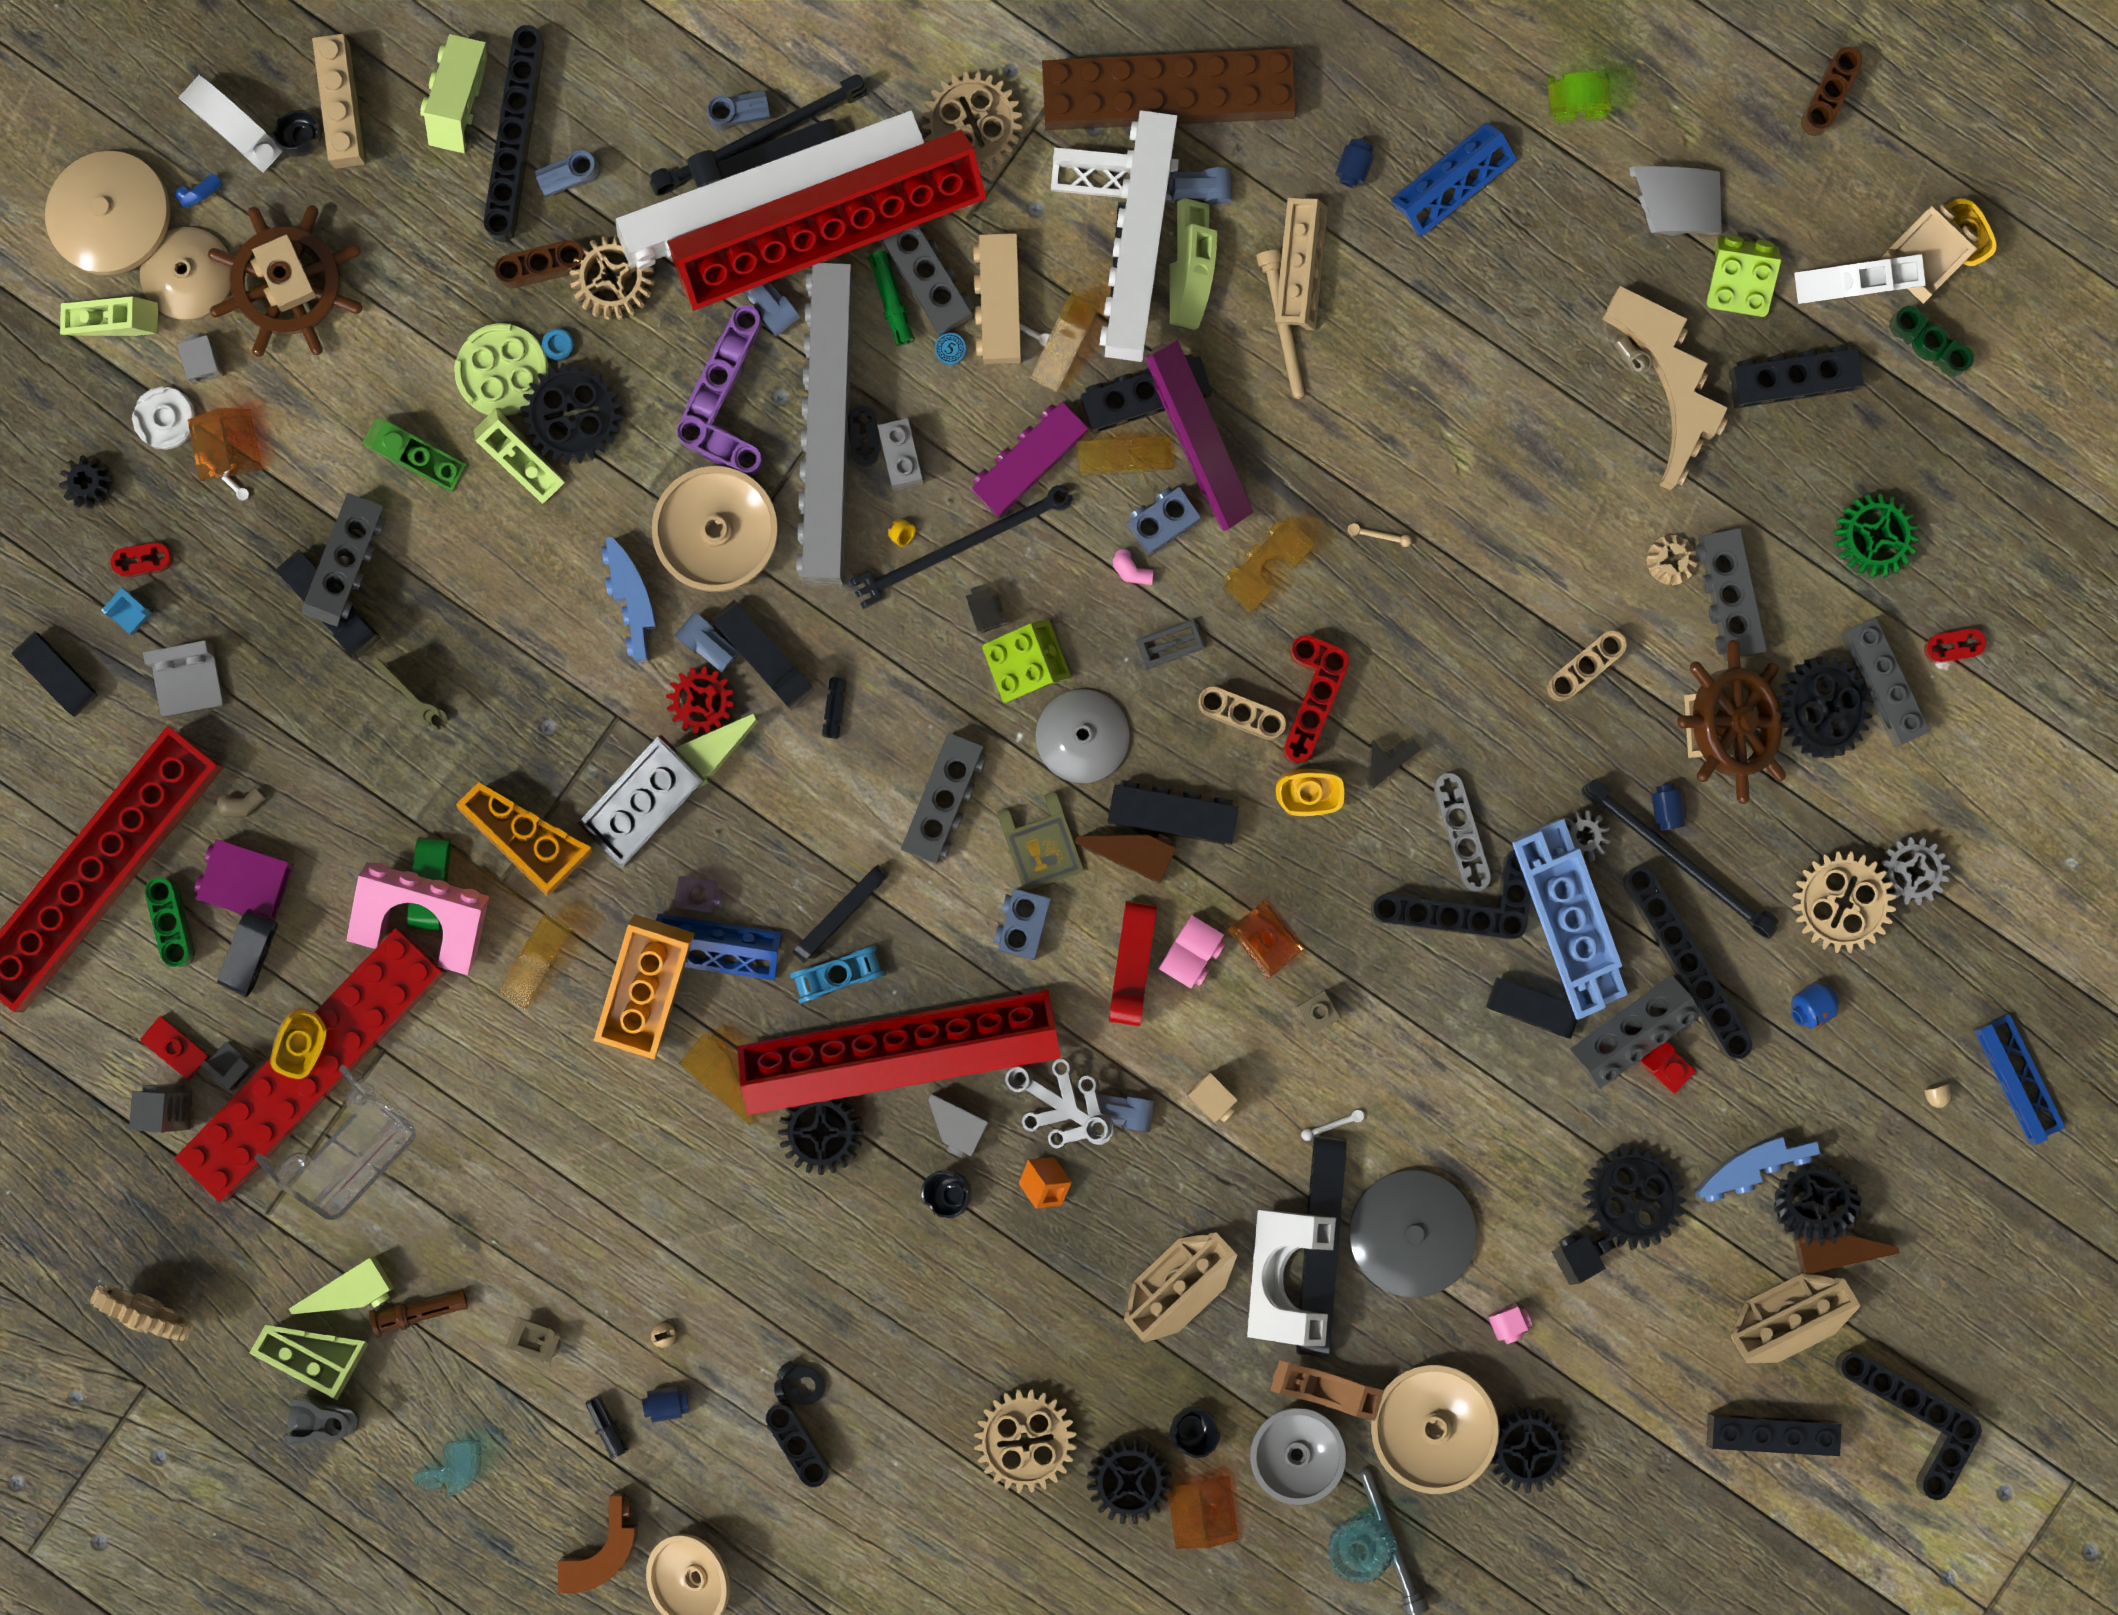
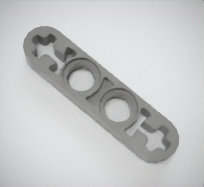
(1466, 831)

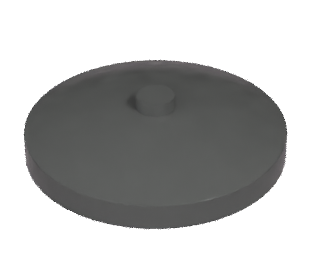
(1412, 1233)

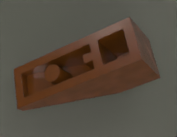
(1135, 852)
(1842, 1253)

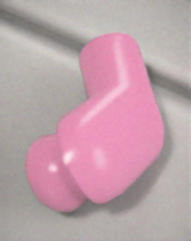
(1128, 571)

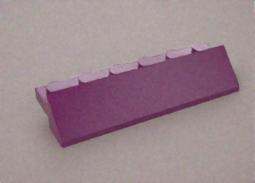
(1198, 434)

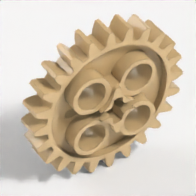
(997, 112)
(1871, 913)
(141, 1313)
(1029, 1469)

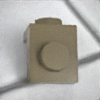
(534, 1340)

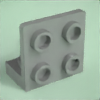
(185, 678)

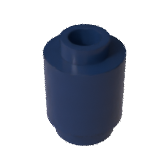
(1355, 163)
(1669, 807)
(665, 1404)

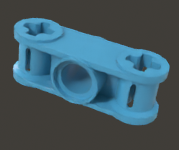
(819, 978)

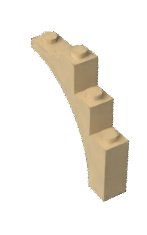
(1692, 415)

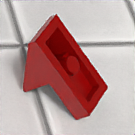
(1667, 1067)

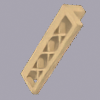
(1301, 262)

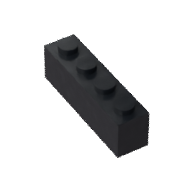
(1173, 814)

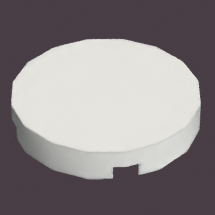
(162, 417)

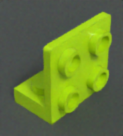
(1026, 660)

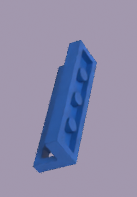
(1452, 173)
(720, 939)
(2012, 1082)

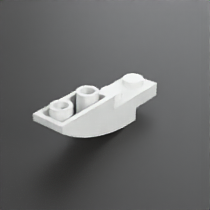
(1860, 279)

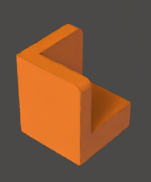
(1045, 1182)

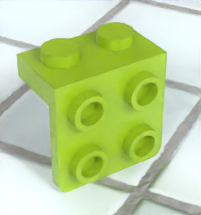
(1743, 275)

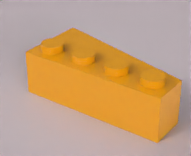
(531, 844)

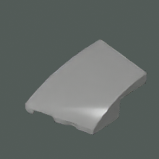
(1680, 199)

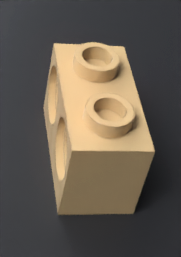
(1213, 1098)

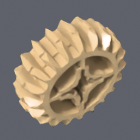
(599, 284)

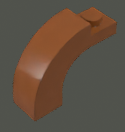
(591, 1571)

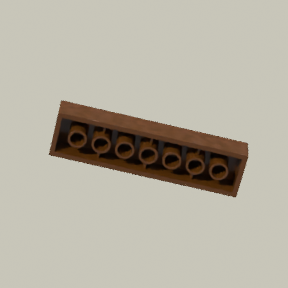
(1189, 85)

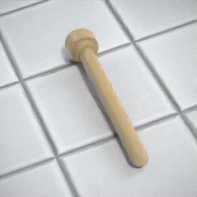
(1270, 264)

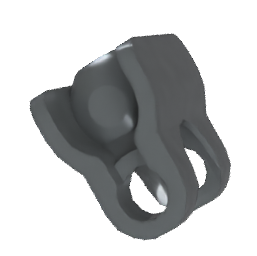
(313, 1419)

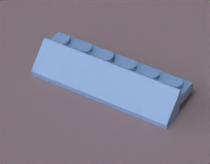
(1571, 917)

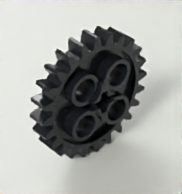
(566, 385)
(1824, 707)
(1627, 1224)

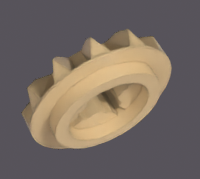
(1666, 573)

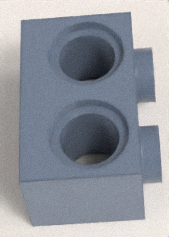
(1168, 527)
(1031, 926)

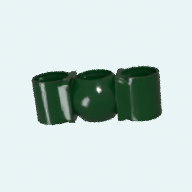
(1945, 347)

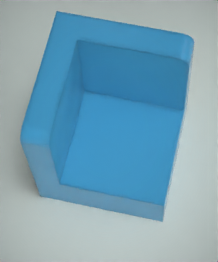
(127, 611)

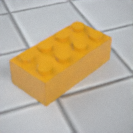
(644, 986)

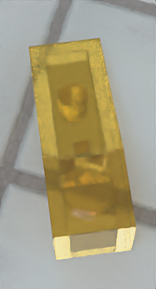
(717, 1073)

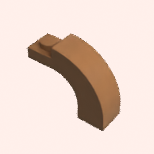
(1326, 1389)

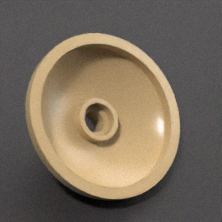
(199, 288)
(675, 1580)

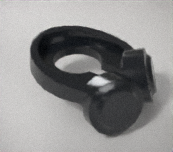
(784, 1392)

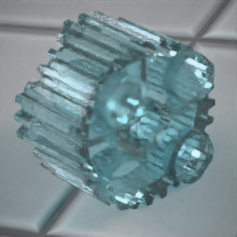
(1376, 1540)

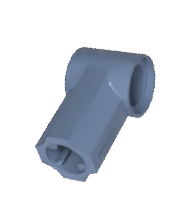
(742, 109)
(564, 173)
(1210, 185)
(773, 309)
(701, 638)
(1129, 1112)

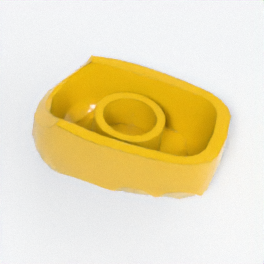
(1971, 215)
(1310, 792)
(298, 1043)

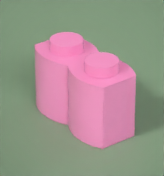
(1192, 951)

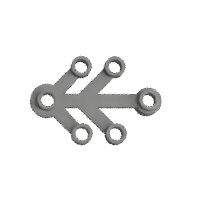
(1065, 1106)

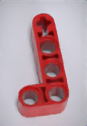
(1310, 702)
(1132, 963)

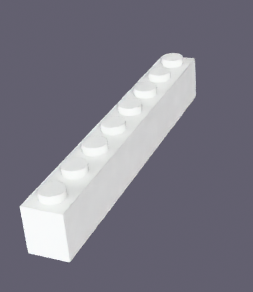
(1140, 236)

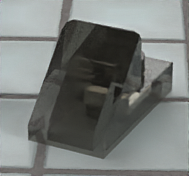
(1381, 766)

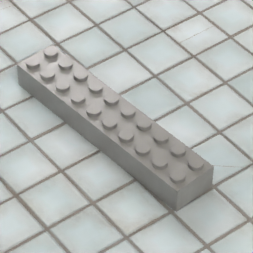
(827, 424)

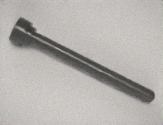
(1413, 1600)

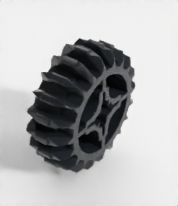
(821, 1159)
(1810, 1219)
(1555, 1450)
(1140, 1469)

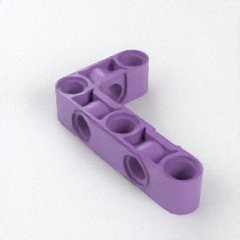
(708, 397)

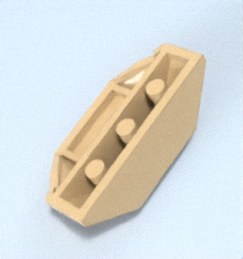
(1179, 1285)
(1792, 1317)

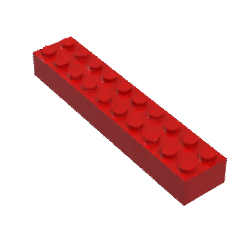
(827, 219)
(100, 864)
(897, 1052)
(275, 1104)

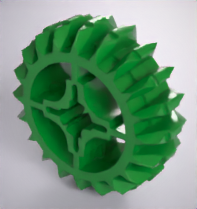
(1888, 539)

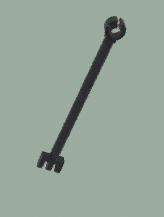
(852, 90)
(874, 586)
(1763, 923)

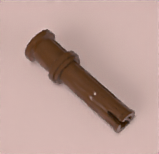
(403, 1315)

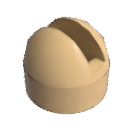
(1938, 1095)
(661, 1328)

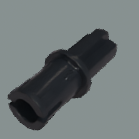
(606, 1427)

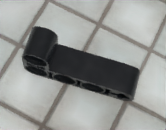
(352, 633)
(762, 655)

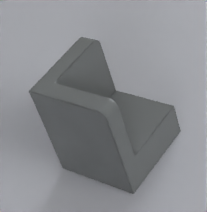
(228, 1066)

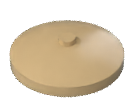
(107, 213)
(714, 529)
(1435, 1429)

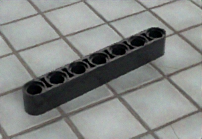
(510, 119)
(1701, 970)
(1318, 1264)

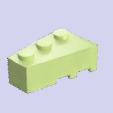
(453, 92)
(310, 1357)

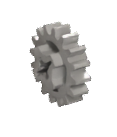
(1918, 856)

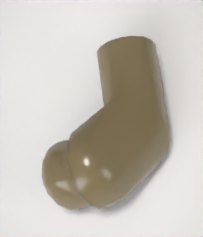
(1635, 359)
(240, 807)

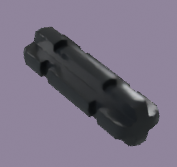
(834, 707)

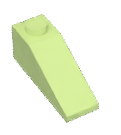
(109, 317)
(517, 455)
(713, 749)
(354, 1289)

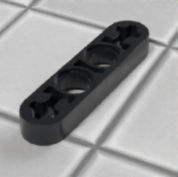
(840, 913)

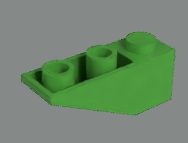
(413, 454)

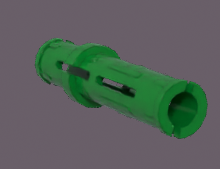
(891, 299)

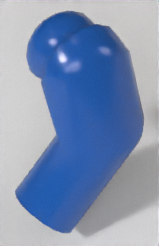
(198, 193)

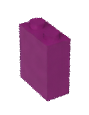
(243, 879)

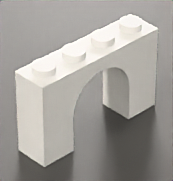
(1270, 1311)

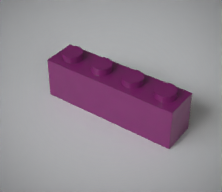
(1029, 460)

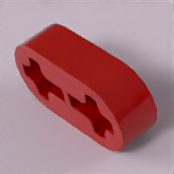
(143, 567)
(1954, 638)

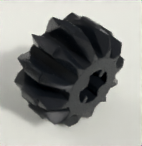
(96, 488)

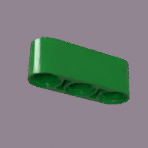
(432, 863)
(158, 911)

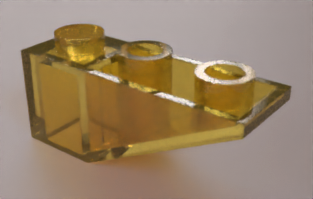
(1065, 340)

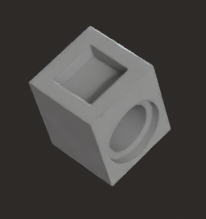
(200, 358)

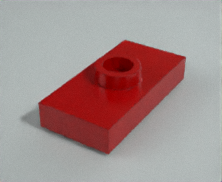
(174, 1047)

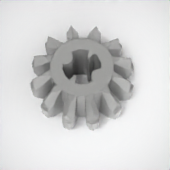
(1594, 830)

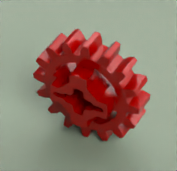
(688, 710)

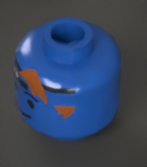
(1814, 1005)

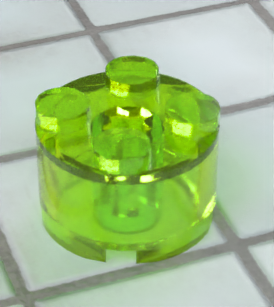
(1579, 96)

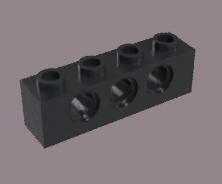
(1748, 391)
(1103, 417)
(1773, 1434)

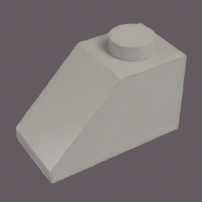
(957, 1126)

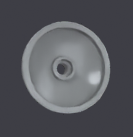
(1078, 759)
(1301, 1479)

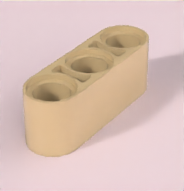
(1597, 655)
(1257, 713)

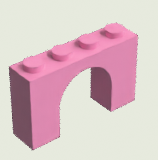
(457, 909)

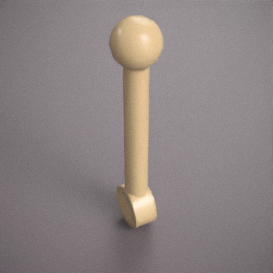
(1354, 530)

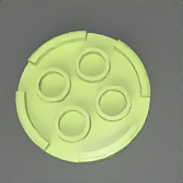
(497, 368)

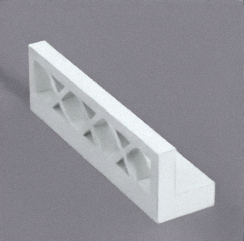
(1093, 162)

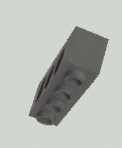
(942, 317)
(354, 514)
(1731, 547)
(1886, 682)
(953, 750)
(1635, 1032)
(160, 1108)

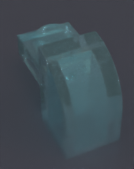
(460, 1468)

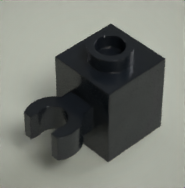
(1580, 1257)

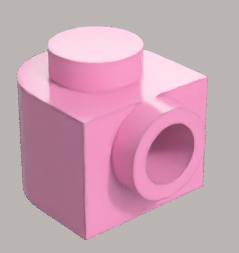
(1510, 1323)

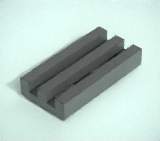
(1173, 656)

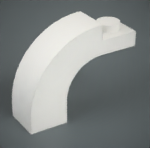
(230, 123)

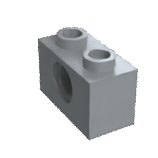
(900, 454)

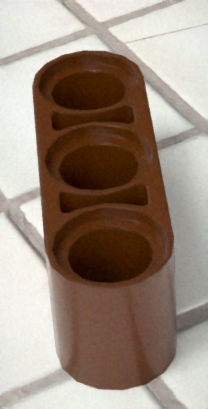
(1842, 81)
(525, 259)

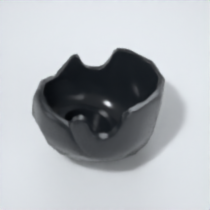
(297, 133)
(946, 1193)
(1194, 1432)

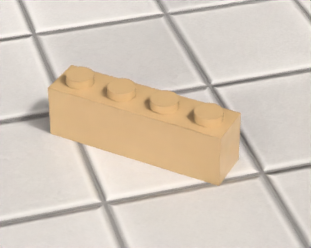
(338, 101)
(999, 298)

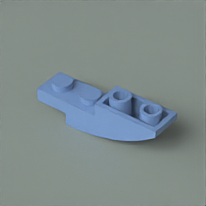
(628, 586)
(1743, 1168)

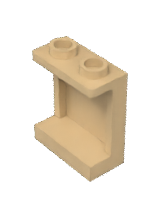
(1942, 247)

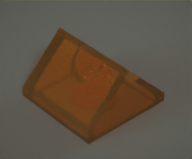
(224, 443)
(1265, 940)
(1202, 1513)

